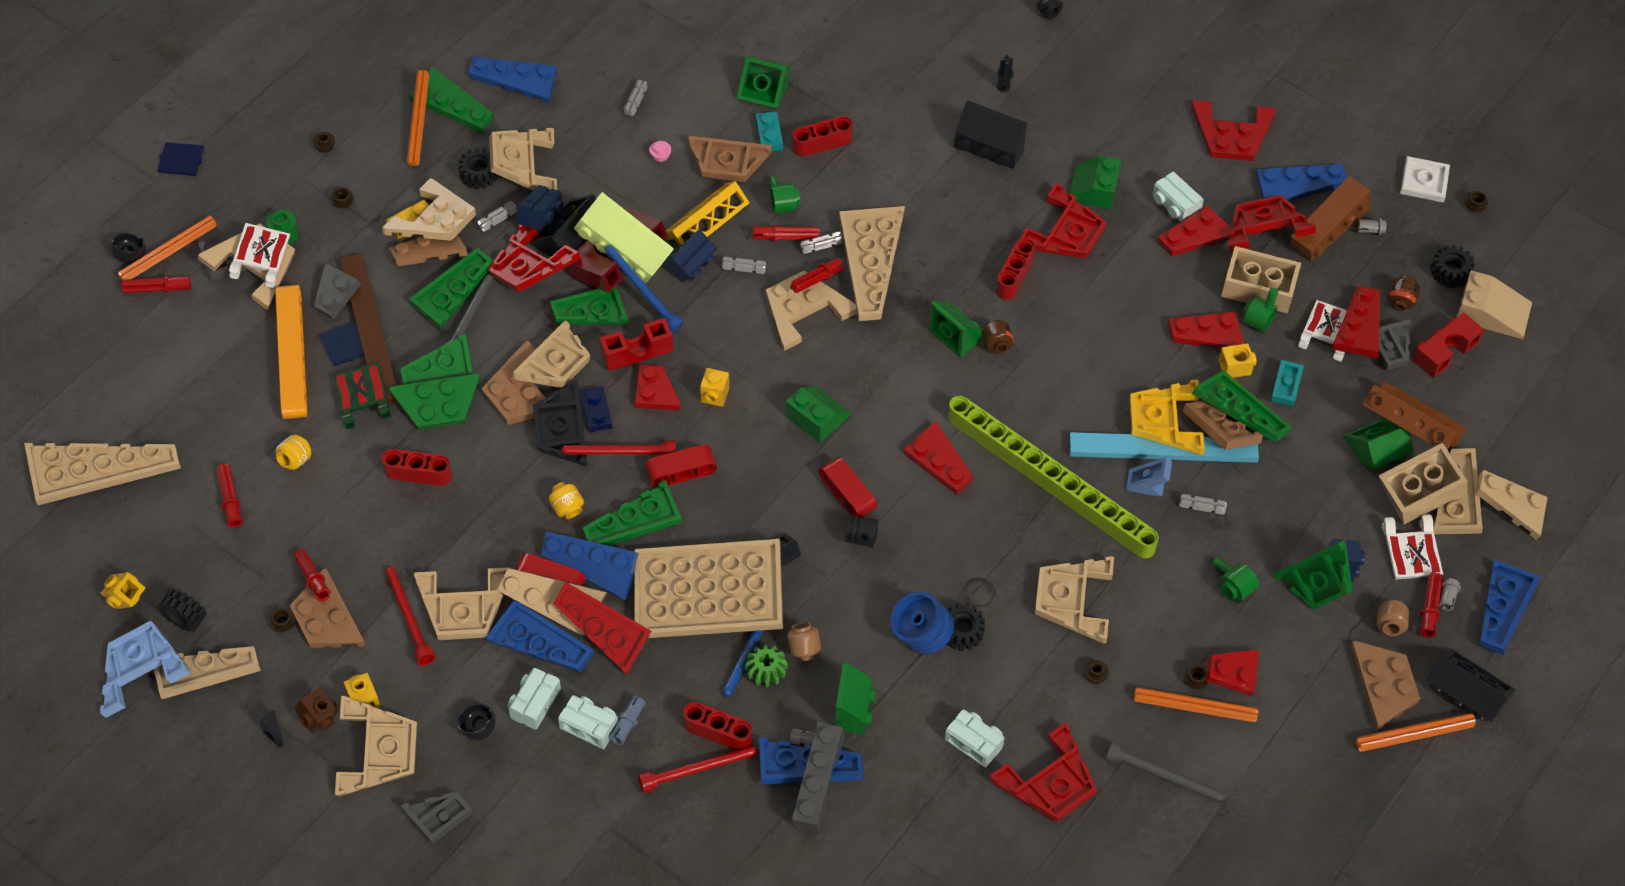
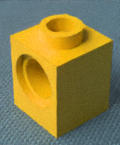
(1237, 360)

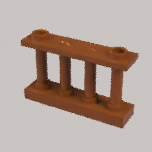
(1414, 415)

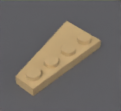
(1464, 512)
(540, 593)
(209, 670)

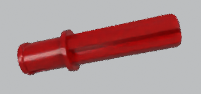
(785, 232)
(822, 272)
(156, 284)
(230, 502)
(314, 580)
(1430, 612)

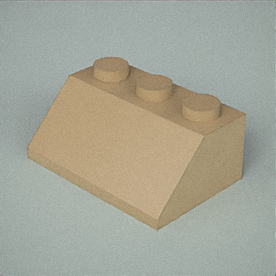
(1423, 483)

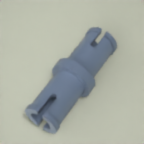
(627, 720)

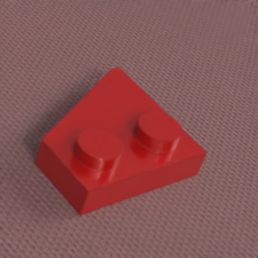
(655, 389)
(1234, 670)

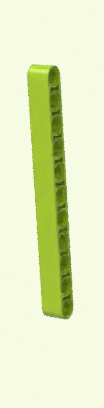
(1057, 485)

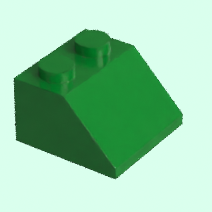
(763, 81)
(1096, 181)
(953, 327)
(815, 412)
(1380, 443)
(854, 700)

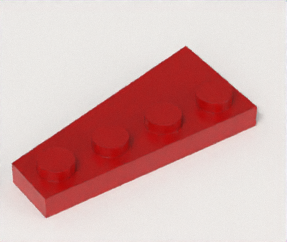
(1361, 324)
(609, 629)

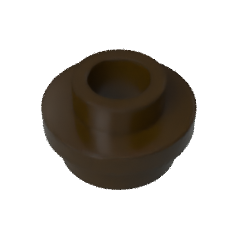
(324, 142)
(342, 197)
(1477, 201)
(282, 614)
(1196, 670)
(1093, 677)

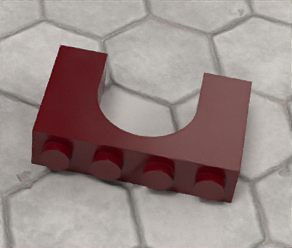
(601, 271)

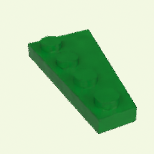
(454, 103)
(448, 291)
(1236, 401)
(645, 515)

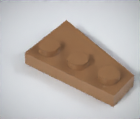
(421, 248)
(1221, 430)

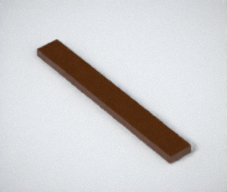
(368, 321)

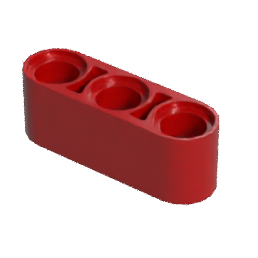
(822, 136)
(1015, 269)
(681, 465)
(428, 466)
(847, 487)
(550, 569)
(710, 717)

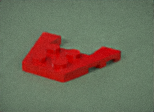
(1232, 138)
(1265, 215)
(1075, 230)
(523, 267)
(1057, 787)

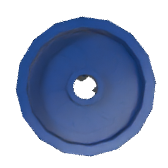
(922, 622)

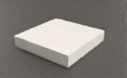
(1425, 179)

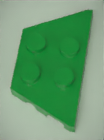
(437, 401)
(1320, 576)

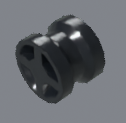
(1050, 7)

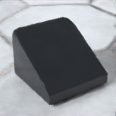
(789, 549)
(271, 728)

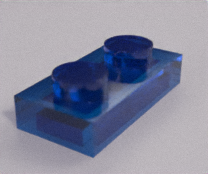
(596, 409)

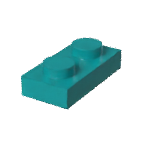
(769, 130)
(1287, 383)

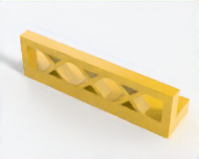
(708, 207)

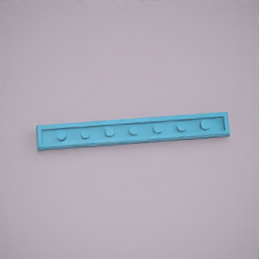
(1134, 447)

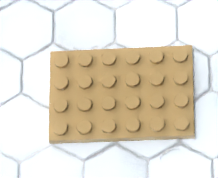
(709, 588)

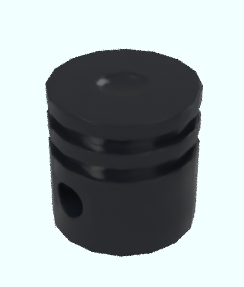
(862, 530)

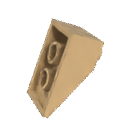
(1495, 305)

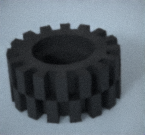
(476, 178)
(1449, 275)
(182, 610)
(976, 621)

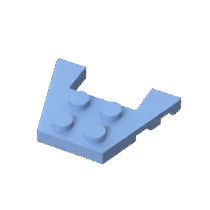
(135, 656)

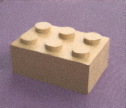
(1255, 273)

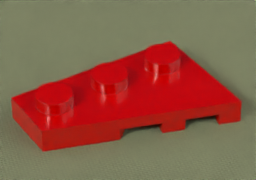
(1197, 230)
(1209, 329)
(939, 458)

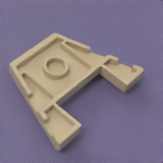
(514, 156)
(440, 220)
(218, 254)
(791, 307)
(1063, 596)
(461, 613)
(388, 747)

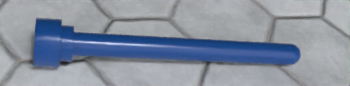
(673, 321)
(740, 665)

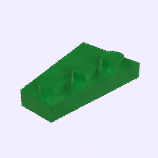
(590, 308)

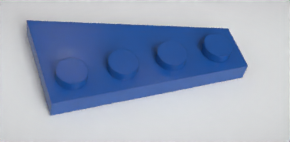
(520, 76)
(601, 564)
(1506, 604)
(537, 637)

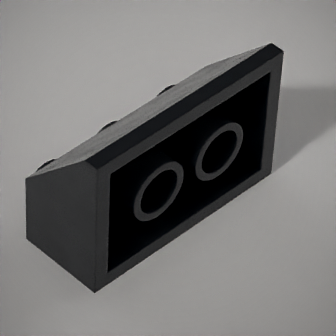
(990, 134)
(562, 230)
(1470, 685)

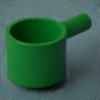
(783, 196)
(284, 221)
(1261, 312)
(1237, 581)

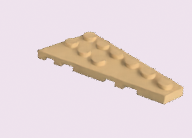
(870, 250)
(85, 467)

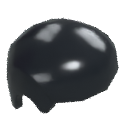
(127, 247)
(476, 721)

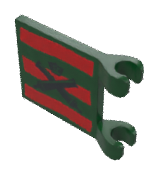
(361, 390)

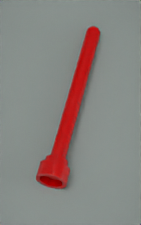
(665, 448)
(423, 653)
(649, 781)

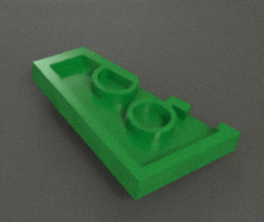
(442, 363)

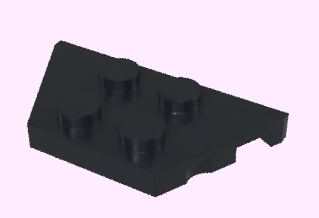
(560, 423)

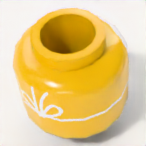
(293, 452)
(566, 500)

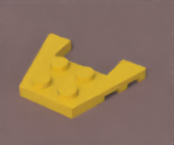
(1155, 417)

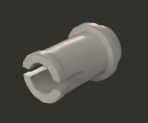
(1372, 226)
(1449, 594)

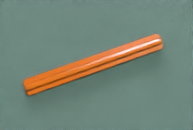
(417, 119)
(167, 249)
(1196, 704)
(1415, 732)

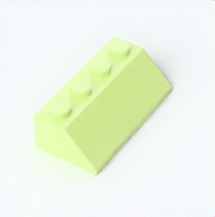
(610, 224)

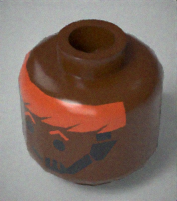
(1403, 292)
(997, 335)

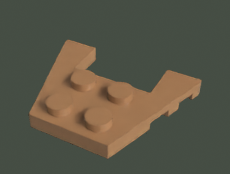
(513, 397)

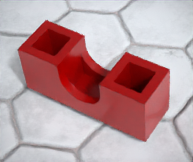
(1459, 333)
(652, 342)

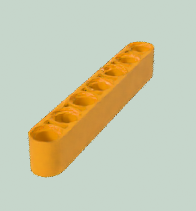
(291, 352)

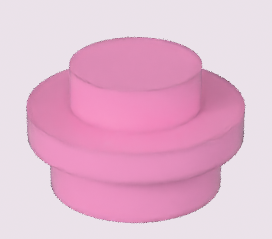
(660, 150)

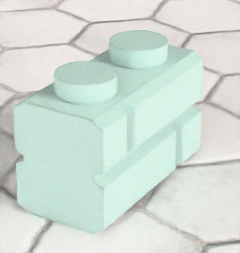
(1177, 197)
(534, 698)
(588, 721)
(975, 737)

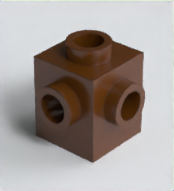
(316, 711)

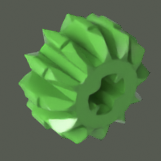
(766, 674)

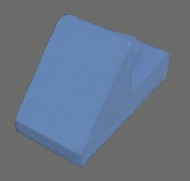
(1150, 477)

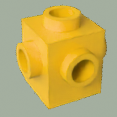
(122, 590)

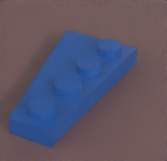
(1300, 180)
(787, 763)

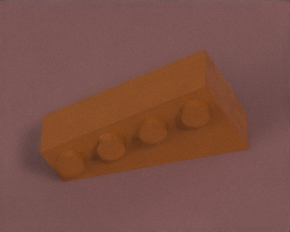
(1333, 218)

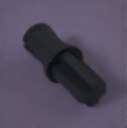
(1005, 73)

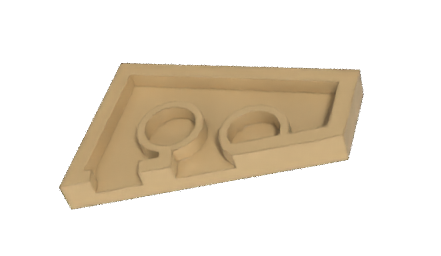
(1520, 503)

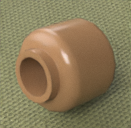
(1392, 617)
(804, 641)

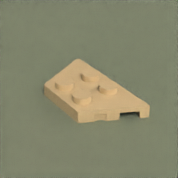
(554, 360)

